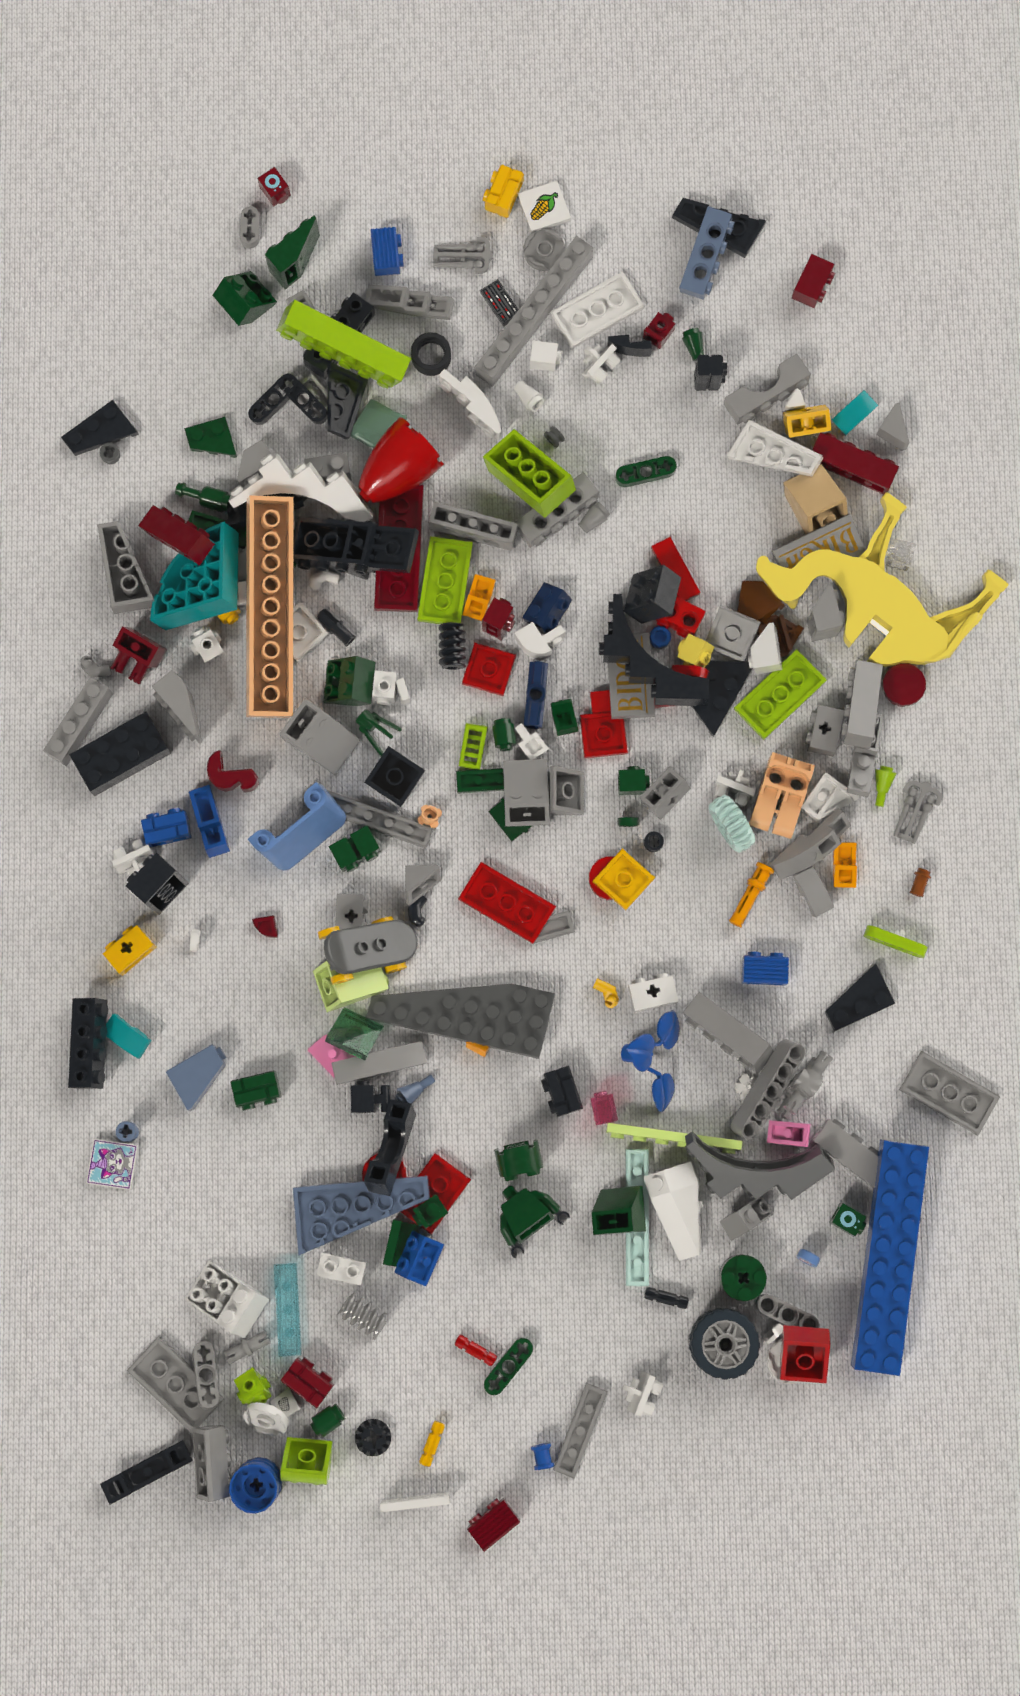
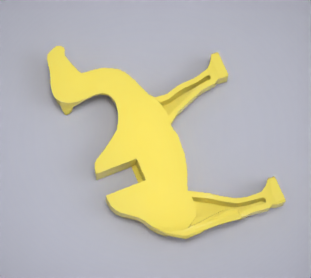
(882, 599)

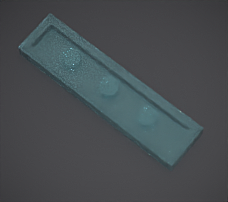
(287, 1309)

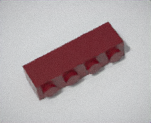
(855, 464)
(177, 534)

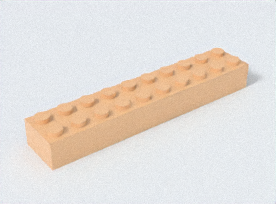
(269, 607)

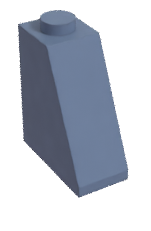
(196, 1075)

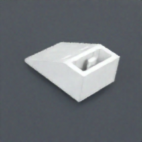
(226, 1299)

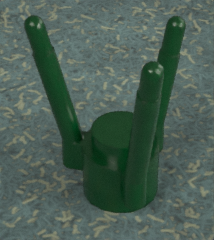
(370, 721)

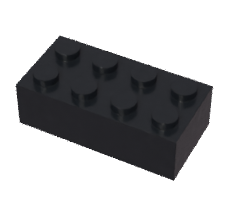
(120, 754)
(156, 883)

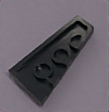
(743, 234)

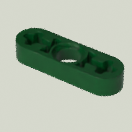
(662, 473)
(502, 1383)

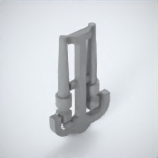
(487, 255)
(924, 787)

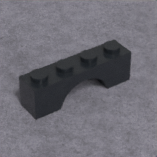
(397, 1129)

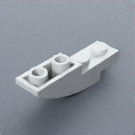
(479, 408)

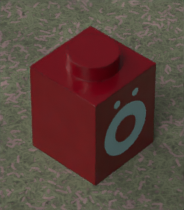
(274, 187)

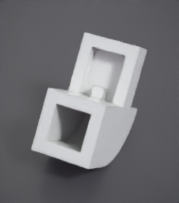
(535, 644)

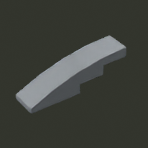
(407, 302)
(379, 1063)

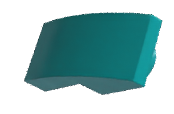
(854, 412)
(127, 1037)

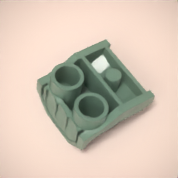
(373, 423)

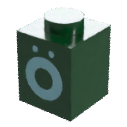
(848, 1220)

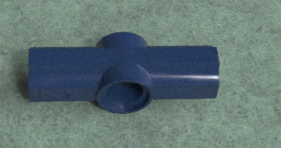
(536, 682)

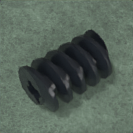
(450, 646)

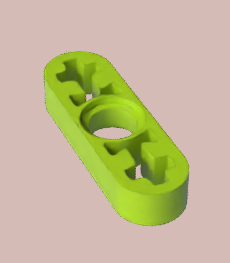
(895, 941)

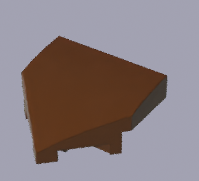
(758, 601)
(786, 631)

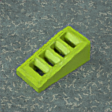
(474, 727)

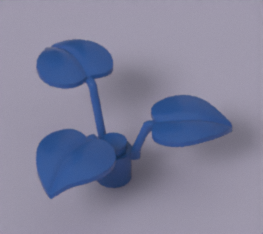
(641, 1052)

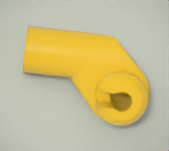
(609, 992)

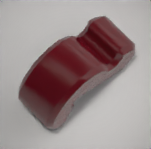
(230, 779)

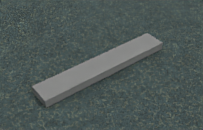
(383, 821)

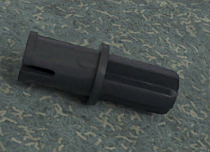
(336, 627)

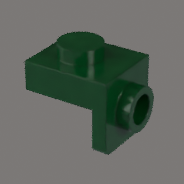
(564, 717)

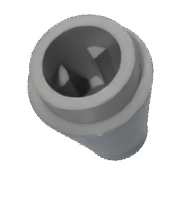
(594, 517)

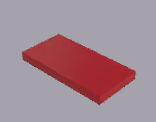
(507, 903)

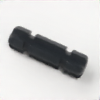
(666, 1297)

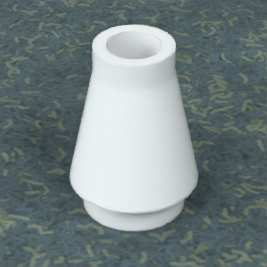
(530, 397)

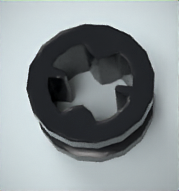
(646, 841)

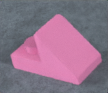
(788, 1133)

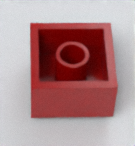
(804, 1354)

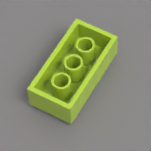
(529, 473)

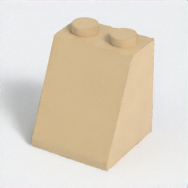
(815, 499)

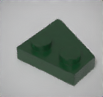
(211, 437)

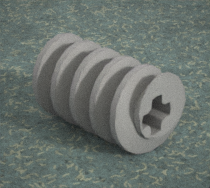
(363, 1315)

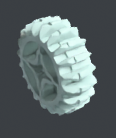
(731, 823)

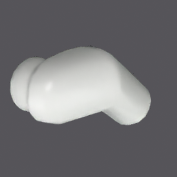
(321, 576)

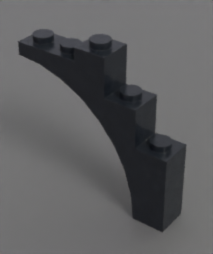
(670, 686)

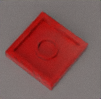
(488, 669)
(602, 735)

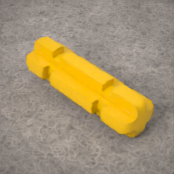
(432, 1443)

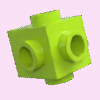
(252, 1387)

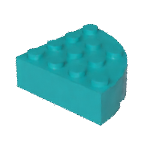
(203, 590)

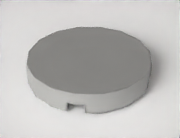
(543, 249)

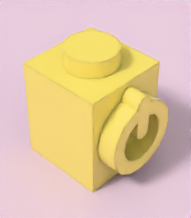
(695, 651)

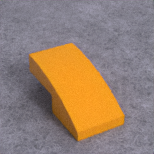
(479, 597)
(845, 865)

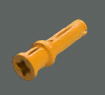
(755, 885)

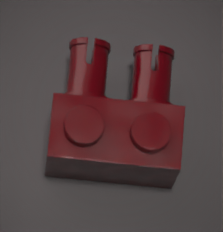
(143, 649)

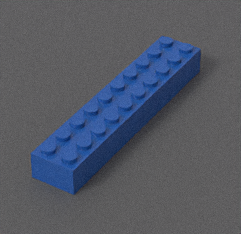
(889, 1257)

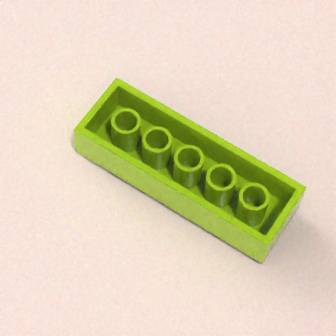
(342, 344)

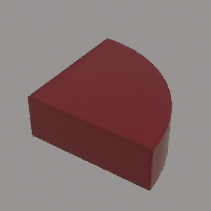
(266, 926)

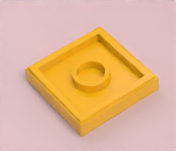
(623, 879)

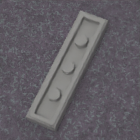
(580, 1430)

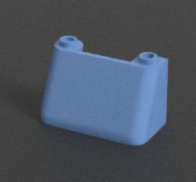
(305, 834)

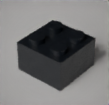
(652, 594)
(394, 776)

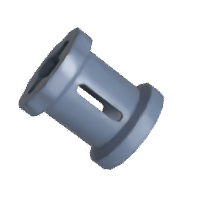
(130, 1137)

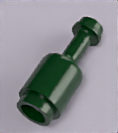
(208, 498)

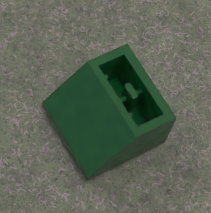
(244, 297)
(349, 681)
(619, 1211)

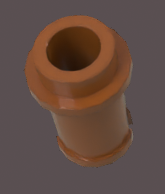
(920, 882)

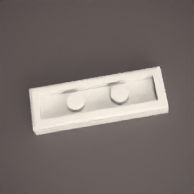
(415, 1502)

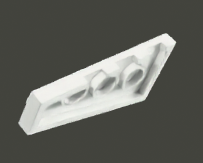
(768, 449)

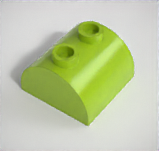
(306, 1461)

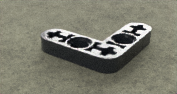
(292, 394)

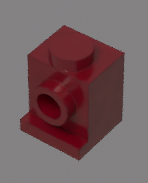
(657, 335)

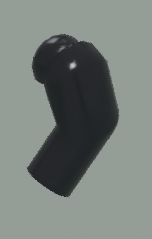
(414, 912)

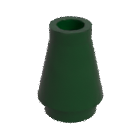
(694, 342)

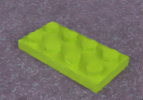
(445, 581)
(780, 694)

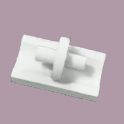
(594, 370)
(743, 792)
(132, 861)
(639, 1392)

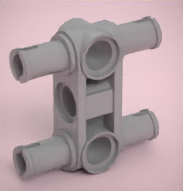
(804, 1085)

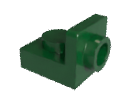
(429, 1212)

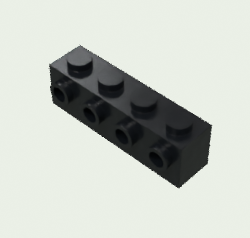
(355, 314)
(87, 1043)

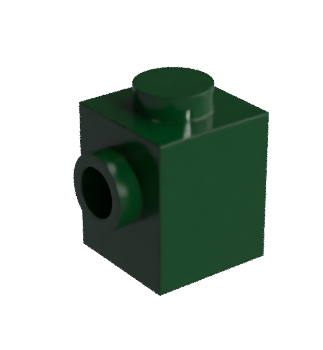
(632, 781)

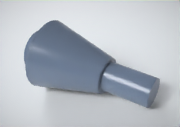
(412, 1091)

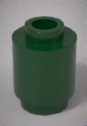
(504, 734)
(327, 1420)

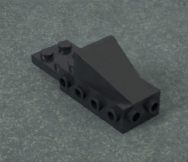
(352, 546)

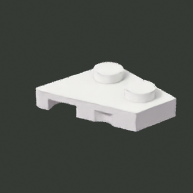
(826, 798)

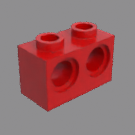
(682, 611)

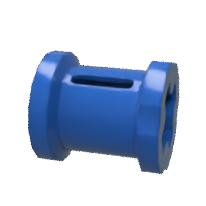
(542, 1456)

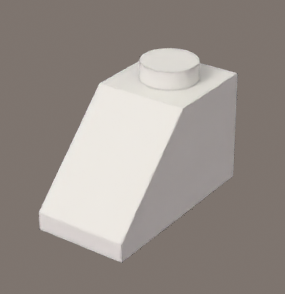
(765, 651)

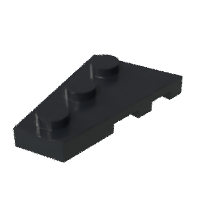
(344, 399)
(101, 427)

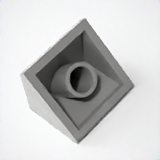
(566, 791)

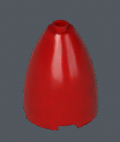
(397, 463)

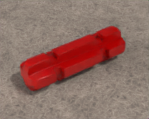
(475, 1350)

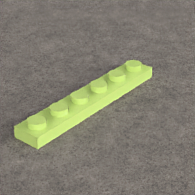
(663, 1137)

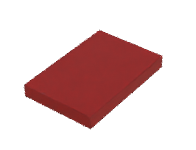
(444, 1182)

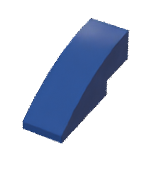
(209, 821)

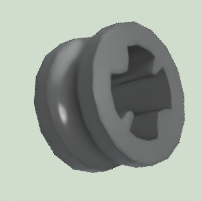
(554, 436)
(116, 454)

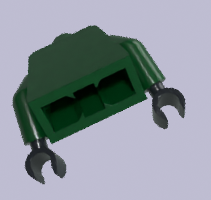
(526, 1214)

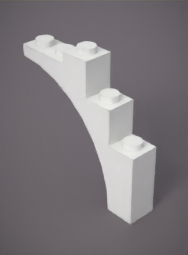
(305, 481)

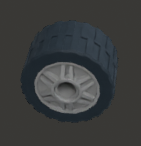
(742, 1346)

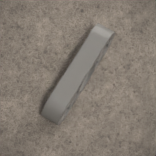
(209, 1358)

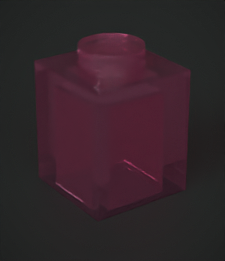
(603, 1108)

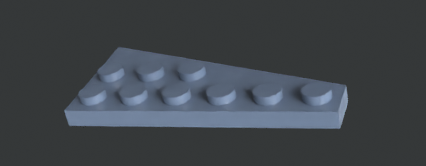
(341, 1208)

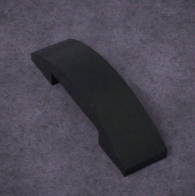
(146, 1472)

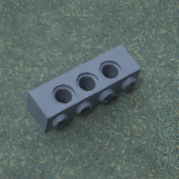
(713, 220)

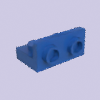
(419, 1258)

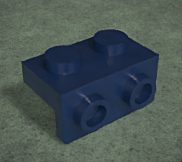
(547, 607)

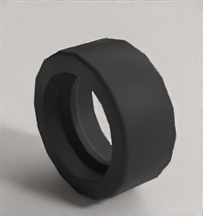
(426, 338)

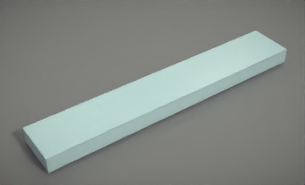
(638, 1242)

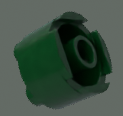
(519, 1159)
(755, 1277)

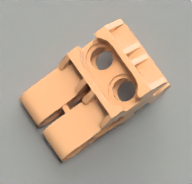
(791, 799)

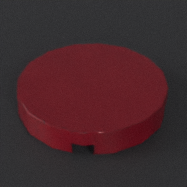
(904, 684)

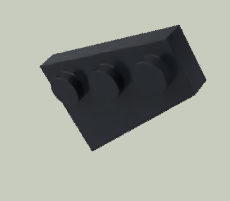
(861, 1000)

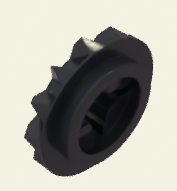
(363, 1432)

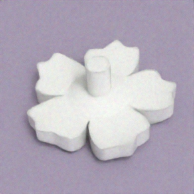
(744, 1085)

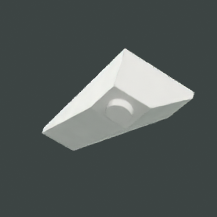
(677, 1205)

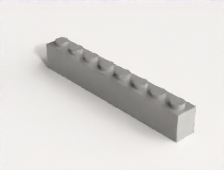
(534, 311)

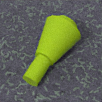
(884, 779)

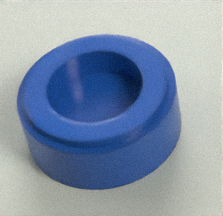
(660, 637)

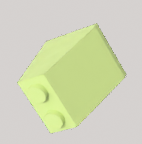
(363, 986)

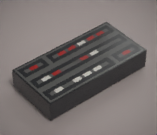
(499, 302)

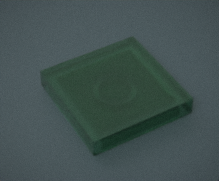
(354, 1033)

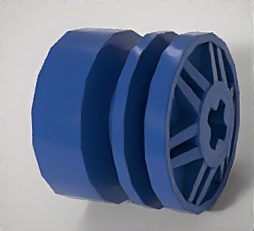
(248, 1495)

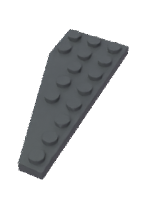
(492, 1015)

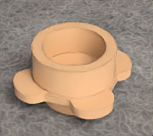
(429, 810)

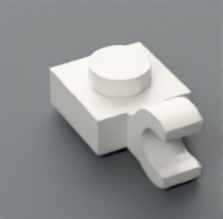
(532, 744)

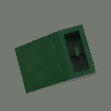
(290, 256)

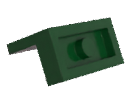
(397, 1240)

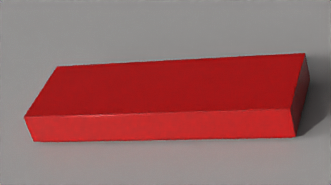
(668, 555)

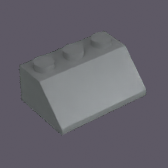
(211, 1462)

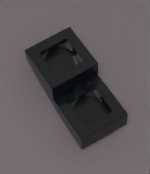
(625, 347)

